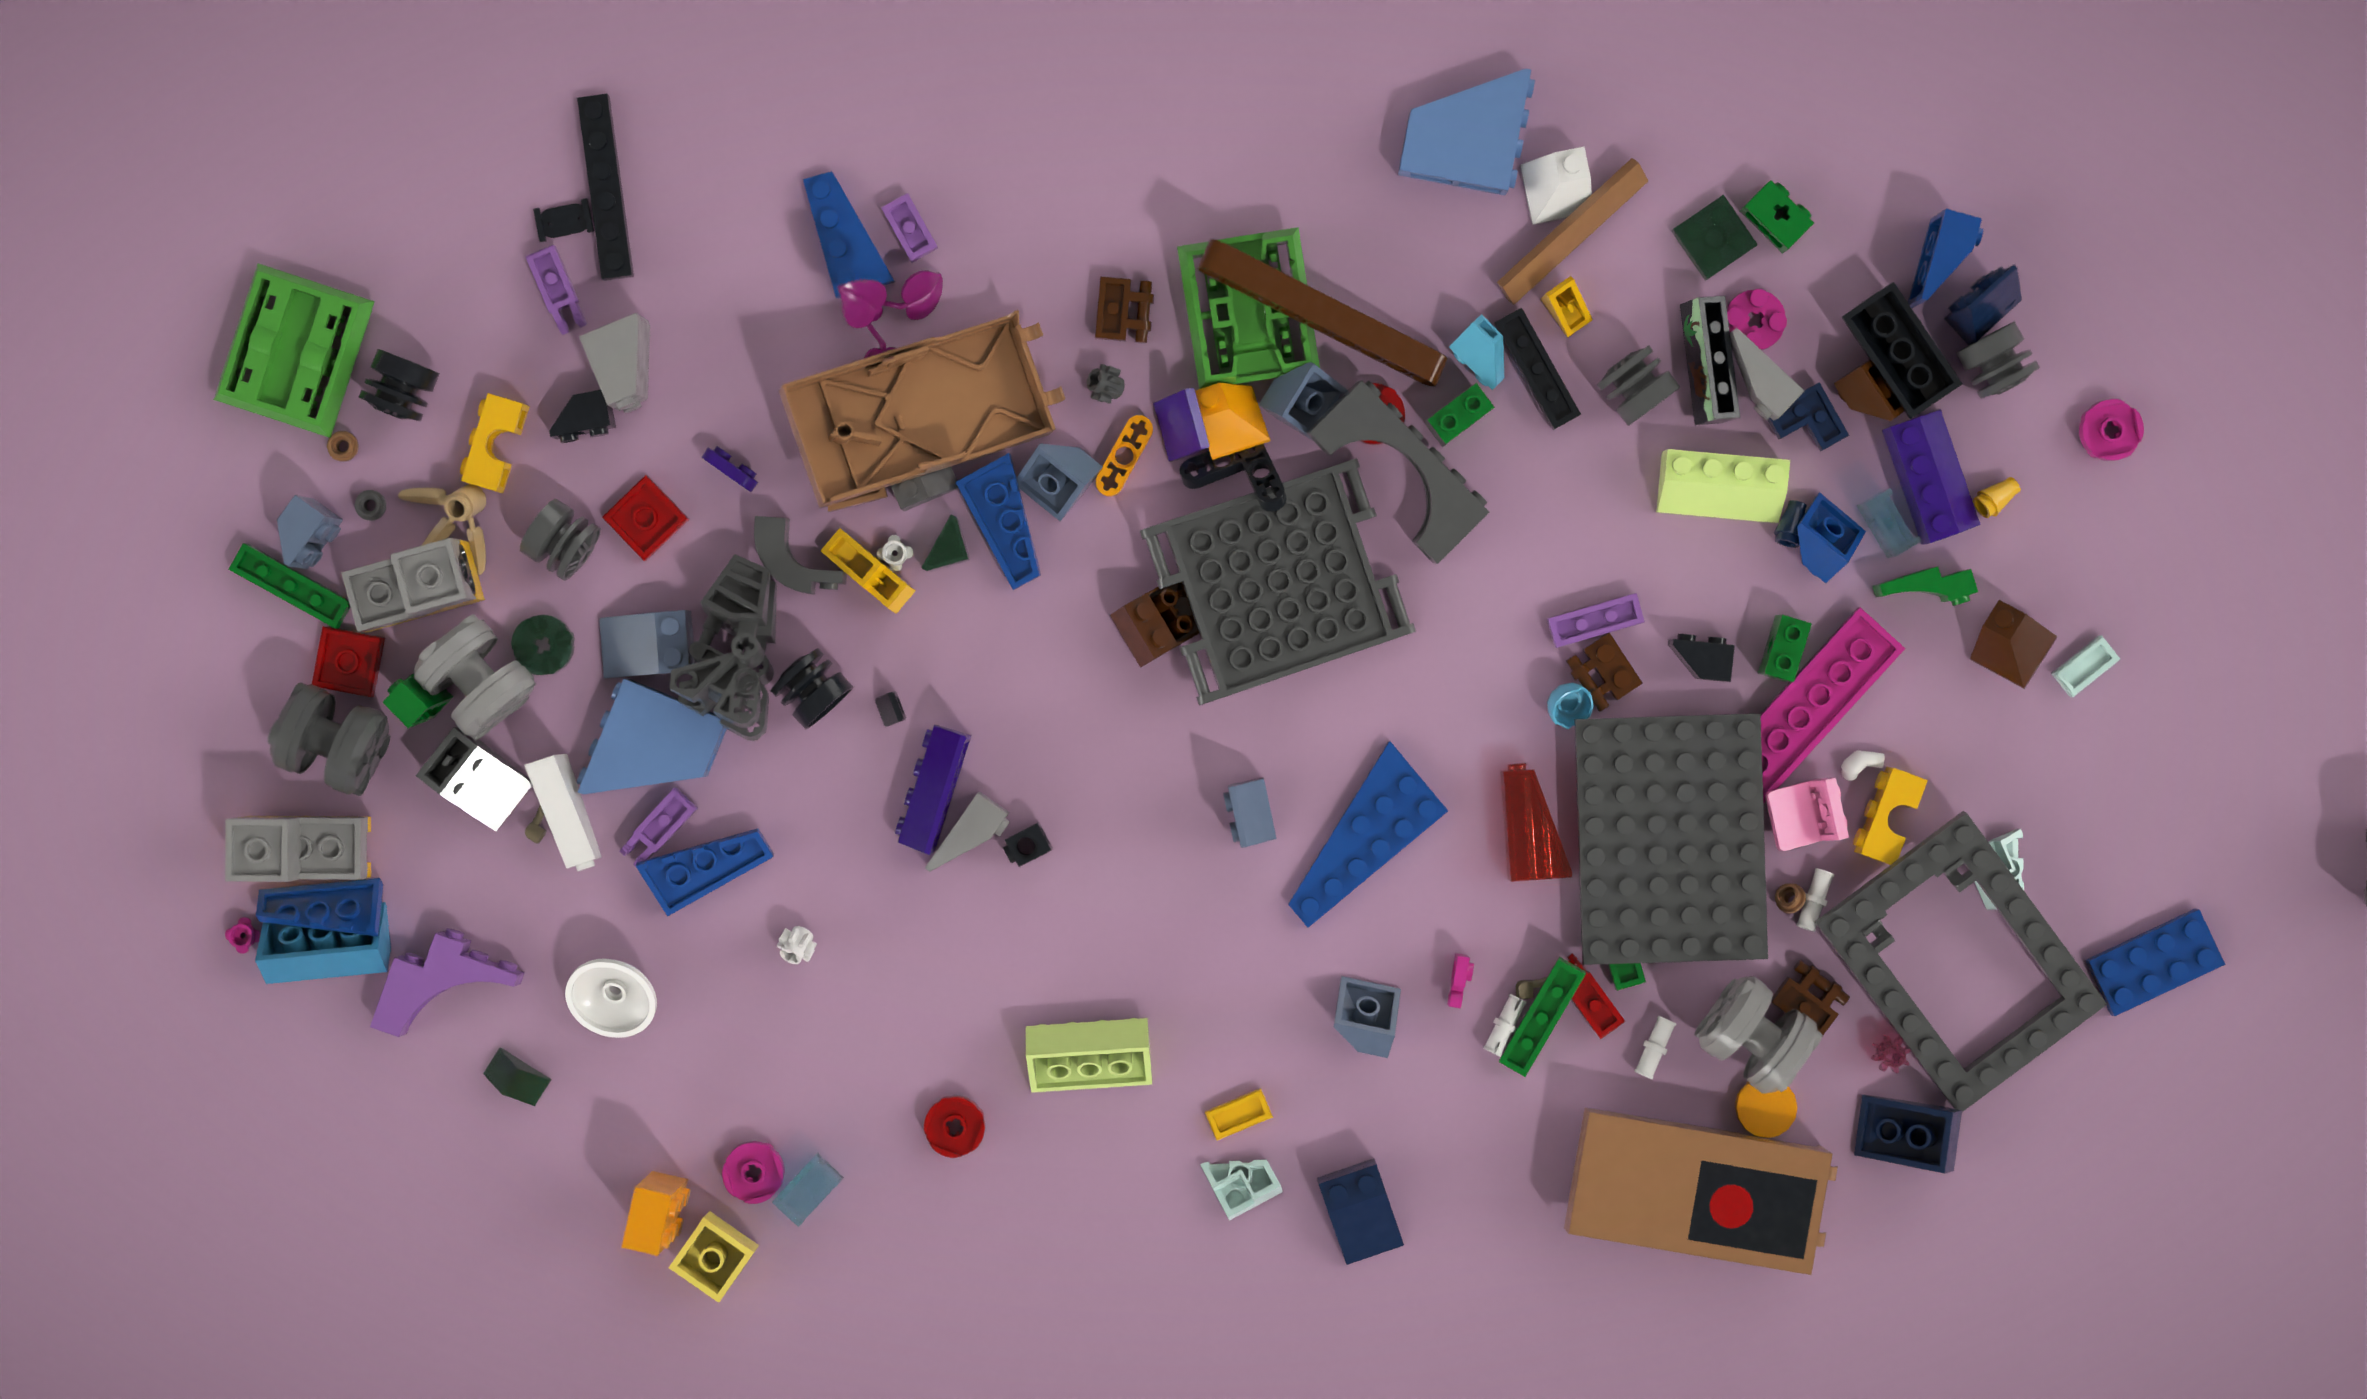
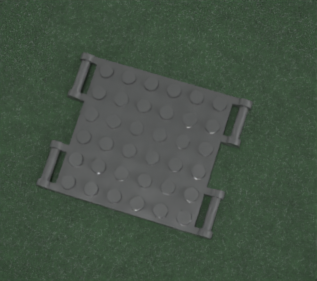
(1278, 584)

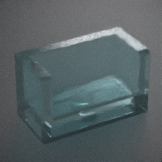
(1887, 524)
(807, 1189)

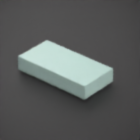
(2085, 666)

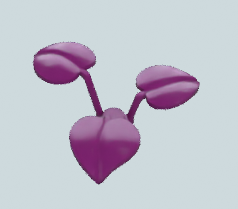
(864, 301)

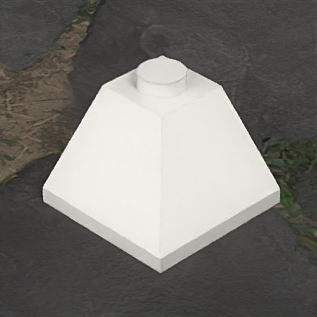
(1556, 184)

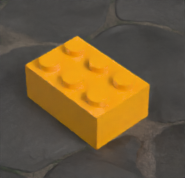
(655, 1213)

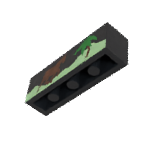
(1709, 360)

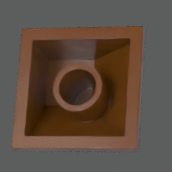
(1868, 393)
(2012, 644)

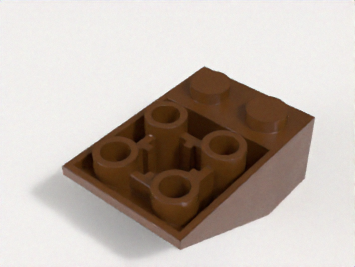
(1156, 622)

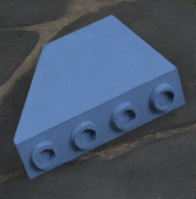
(1470, 136)
(649, 741)

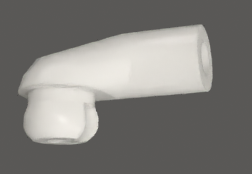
(1858, 761)

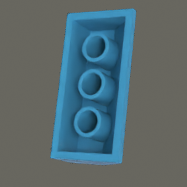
(309, 953)

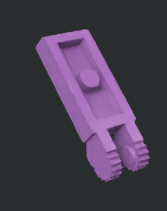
(555, 286)
(660, 824)

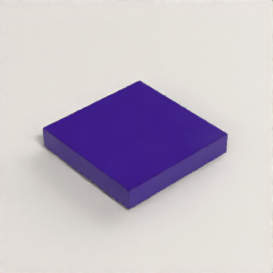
(1181, 424)

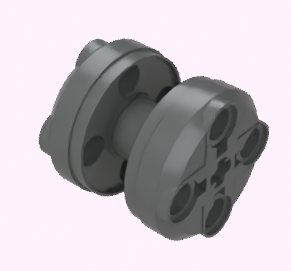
(308, 730)

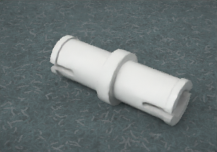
(1815, 899)
(1505, 1025)
(1655, 1047)

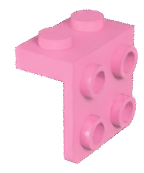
(1806, 813)

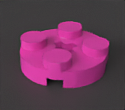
(1761, 303)
(2100, 444)
(745, 1187)

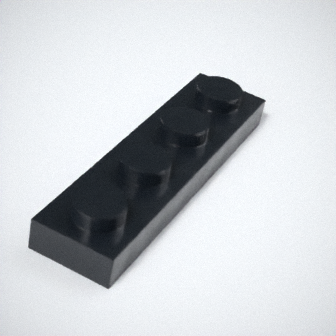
(1537, 369)

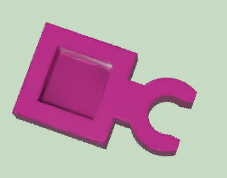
(1461, 972)

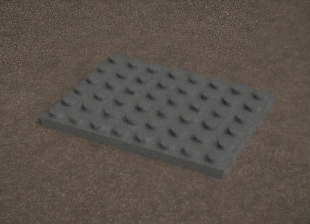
(1671, 839)

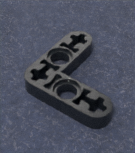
(1248, 463)

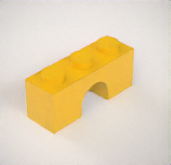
(496, 417)
(1876, 837)

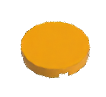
(1766, 1113)

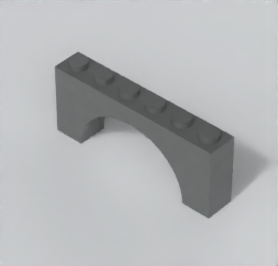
(1450, 506)

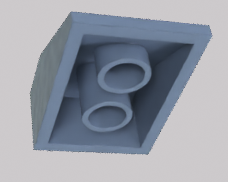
(646, 643)

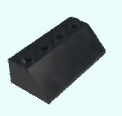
(1901, 350)

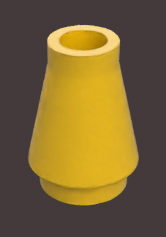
(1994, 498)

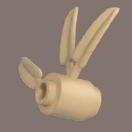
(459, 506)

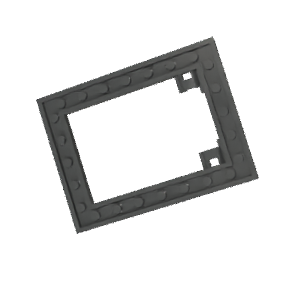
(1940, 853)

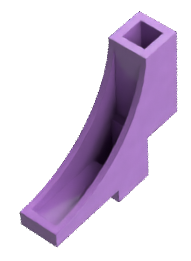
(448, 964)

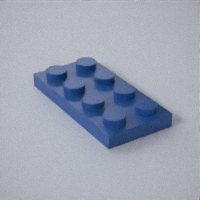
(2155, 962)

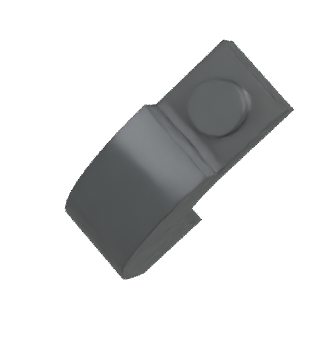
(773, 548)

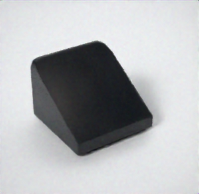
(890, 709)

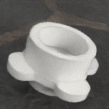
(895, 562)

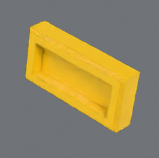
(1238, 1114)

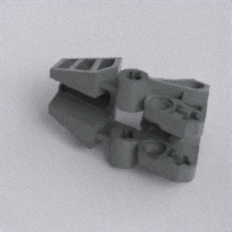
(745, 607)

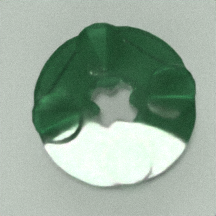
(538, 628)

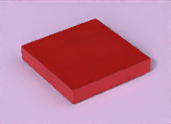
(645, 518)
(348, 661)

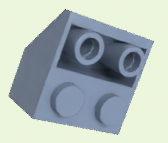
(305, 530)
(1251, 812)

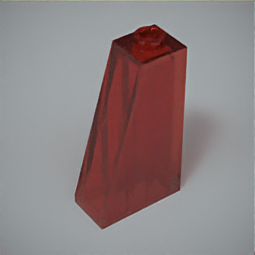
(1529, 830)

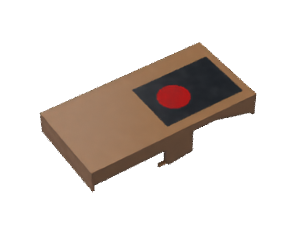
(1698, 1191)

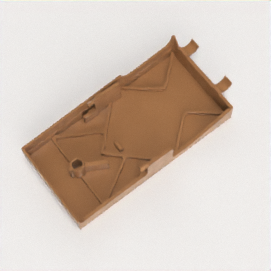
(919, 409)

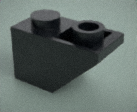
(583, 415)
(1704, 659)

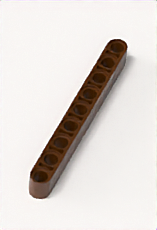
(1322, 312)

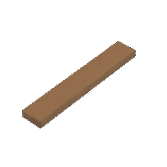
(1572, 231)

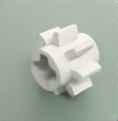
(796, 945)

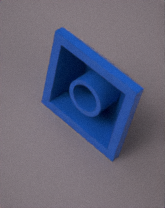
(1827, 538)

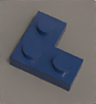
(1815, 412)

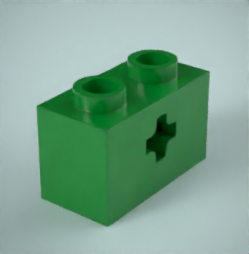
(1761, 213)
(1459, 414)
(1784, 648)
(413, 703)

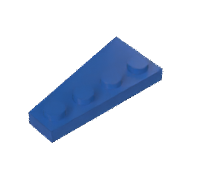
(842, 236)
(1000, 513)
(698, 870)
(326, 906)

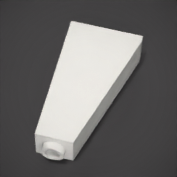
(564, 810)

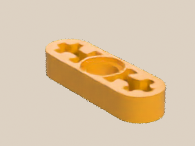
(1119, 479)

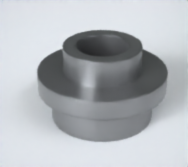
(361, 505)

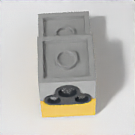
(413, 585)
(296, 848)

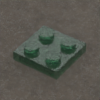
(1714, 237)

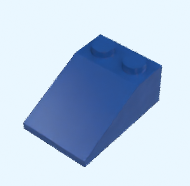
(1946, 244)

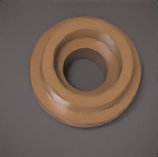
(334, 442)
(1783, 895)

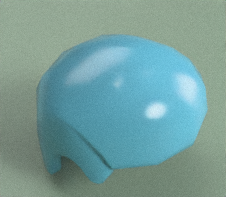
(1569, 703)

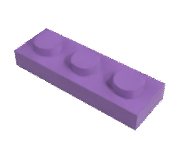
(1595, 620)

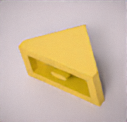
(1567, 306)

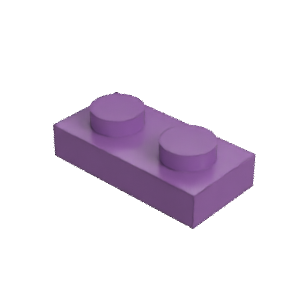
(909, 227)

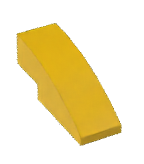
(868, 571)

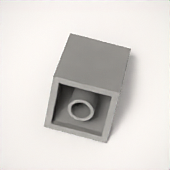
(621, 361)

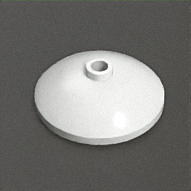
(611, 998)

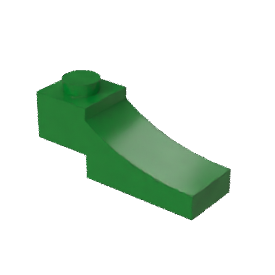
(1952, 587)

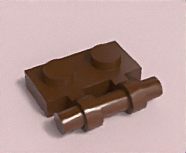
(1114, 308)
(1611, 666)
(1795, 996)

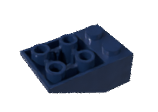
(1986, 305)

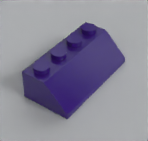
(1931, 477)
(933, 789)

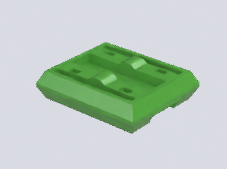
(1242, 323)
(292, 350)

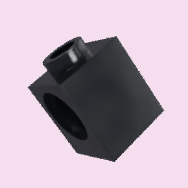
(1039, 838)

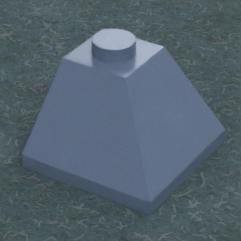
(1302, 397)
(1057, 477)
(1367, 1015)

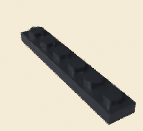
(605, 187)

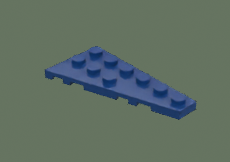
(1376, 826)

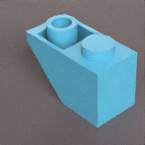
(1482, 351)

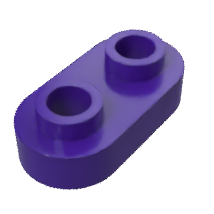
(720, 459)

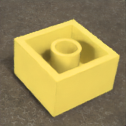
(713, 1256)

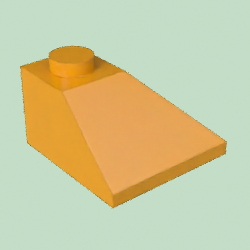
(1231, 418)

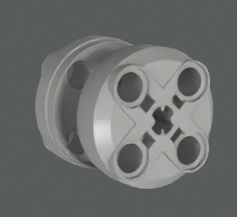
(459, 661)
(1776, 1048)

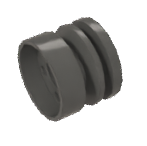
(1998, 360)
(1638, 385)
(555, 536)

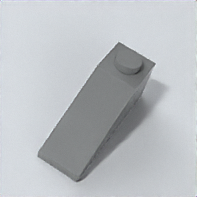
(1765, 381)
(975, 826)

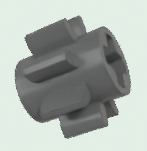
(1105, 383)

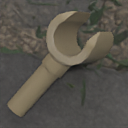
(533, 830)
(1524, 988)

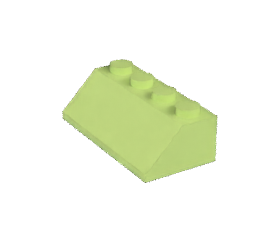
(1722, 485)
(1088, 1055)

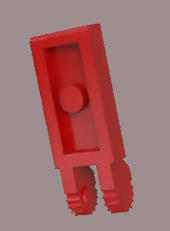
(1595, 1004)

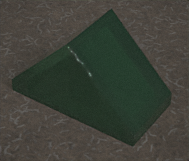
(949, 547)
(516, 1078)

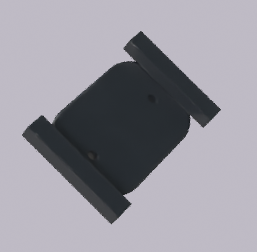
(563, 220)

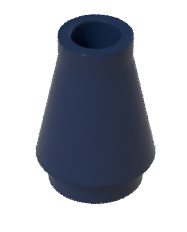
(1787, 530)

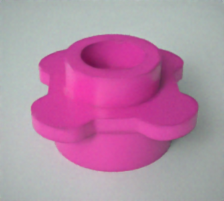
(241, 944)

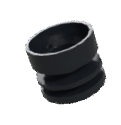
(398, 385)
(811, 688)

